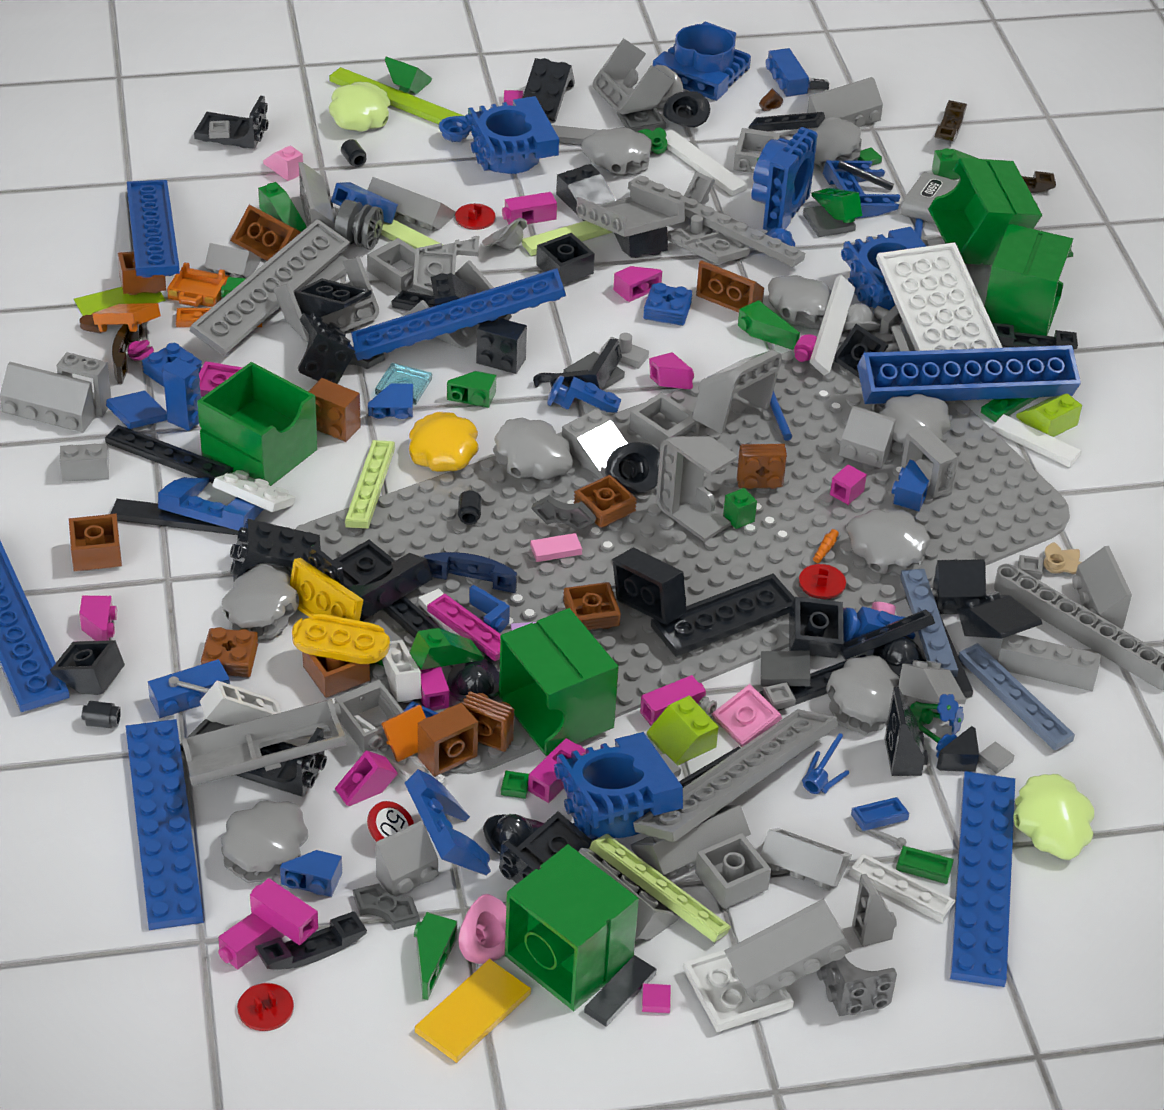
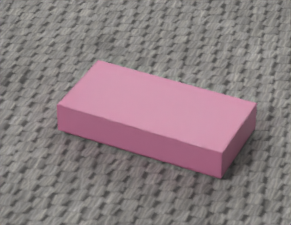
(556, 547)

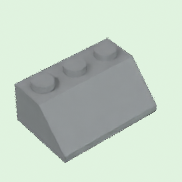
(1103, 587)
(804, 857)

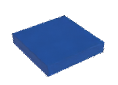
(137, 409)

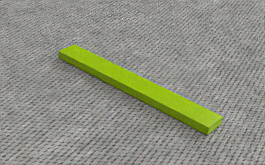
(397, 98)

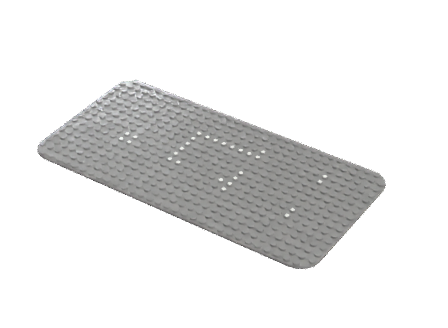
(990, 514)

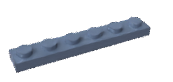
(932, 637)
(1016, 697)

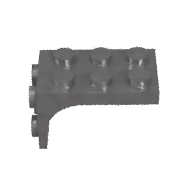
(856, 989)

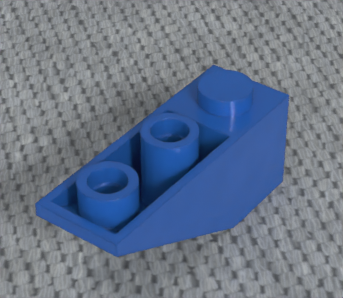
(353, 192)

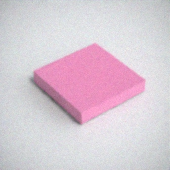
(746, 715)

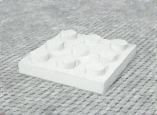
(724, 995)

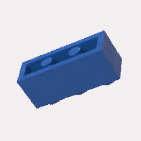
(787, 72)
(182, 393)
(172, 700)

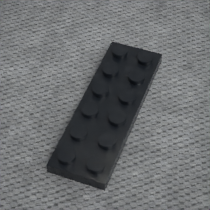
(725, 614)

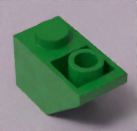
(472, 388)

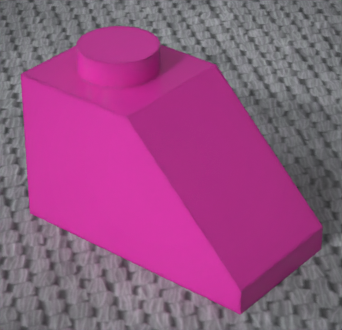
(635, 281)
(366, 778)

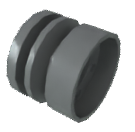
(359, 223)

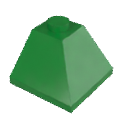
(406, 76)

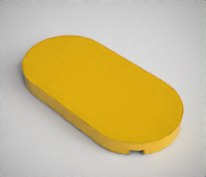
(340, 639)

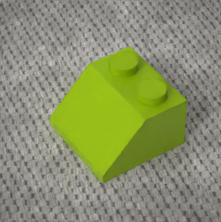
(1052, 415)
(684, 731)

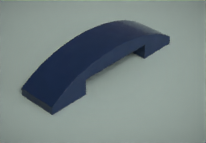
(474, 567)

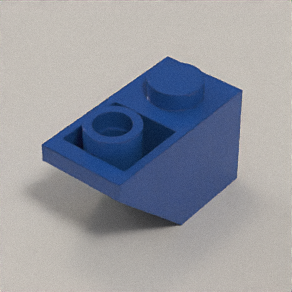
(393, 401)
(911, 487)
(313, 872)

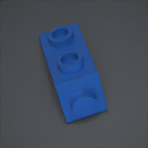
(497, 611)

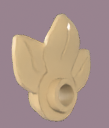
(1061, 560)

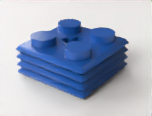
(668, 304)
(159, 360)

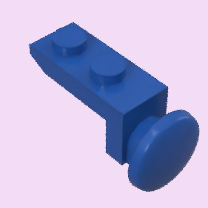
(584, 391)
(866, 621)

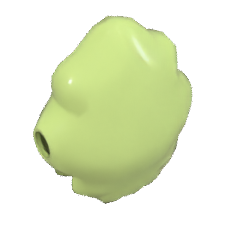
(359, 106)
(1054, 815)

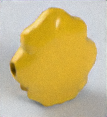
(443, 442)

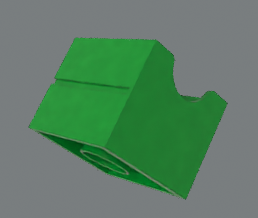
(982, 206)
(1026, 278)
(258, 424)
(558, 680)
(570, 926)

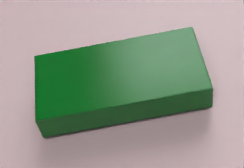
(924, 864)

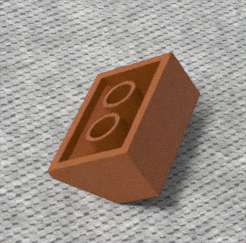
(262, 233)
(726, 287)

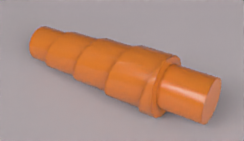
(826, 544)

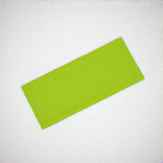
(105, 299)

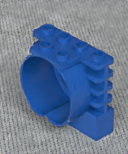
(705, 59)
(511, 136)
(784, 177)
(865, 272)
(617, 786)

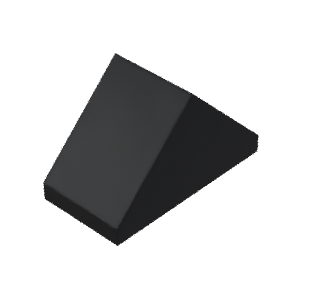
(961, 753)

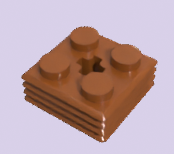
(761, 466)
(606, 500)
(593, 605)
(233, 648)
(493, 718)

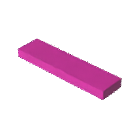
(466, 625)

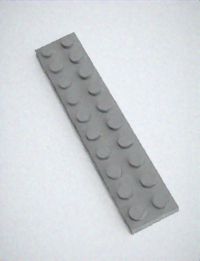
(255, 298)
(738, 774)

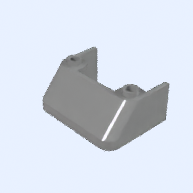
(619, 76)
(346, 318)
(751, 378)
(681, 482)

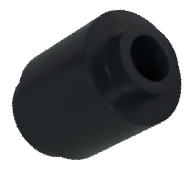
(353, 153)
(469, 507)
(101, 714)

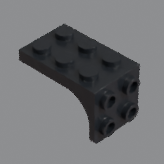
(548, 83)
(243, 131)
(327, 350)
(269, 543)
(358, 566)
(293, 775)
(540, 846)

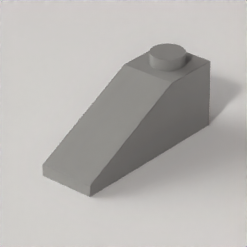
(872, 918)

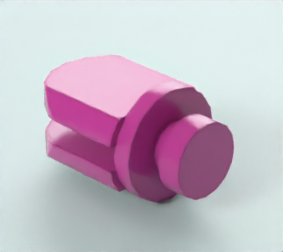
(804, 347)
(138, 350)

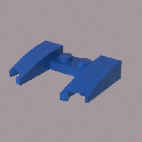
(870, 203)
(182, 498)
(433, 803)

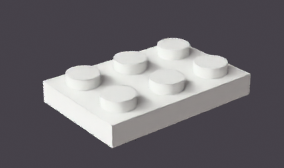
(254, 491)

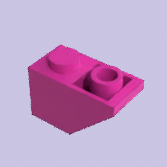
(671, 371)
(97, 617)

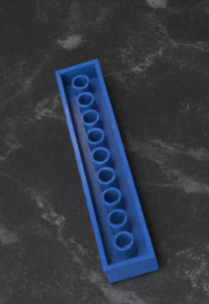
(969, 373)

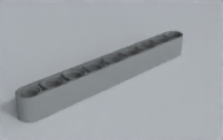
(1082, 624)

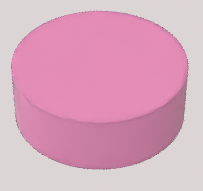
(881, 606)

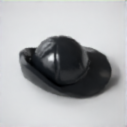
(687, 109)
(634, 466)
(899, 652)
(473, 677)
(508, 828)

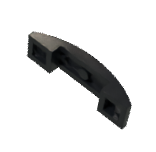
(1015, 339)
(321, 944)

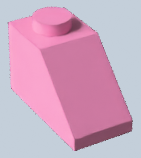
(285, 162)

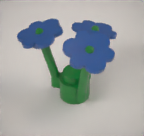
(948, 711)

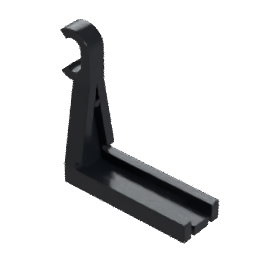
(597, 375)

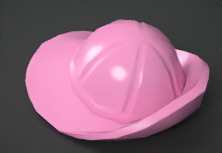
(483, 930)

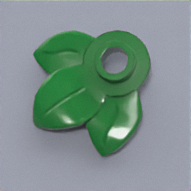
(658, 139)

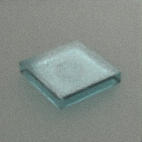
(407, 375)

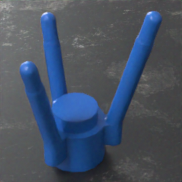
(817, 778)

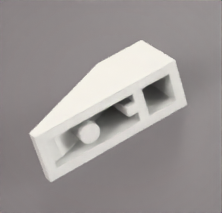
(402, 673)
(236, 705)

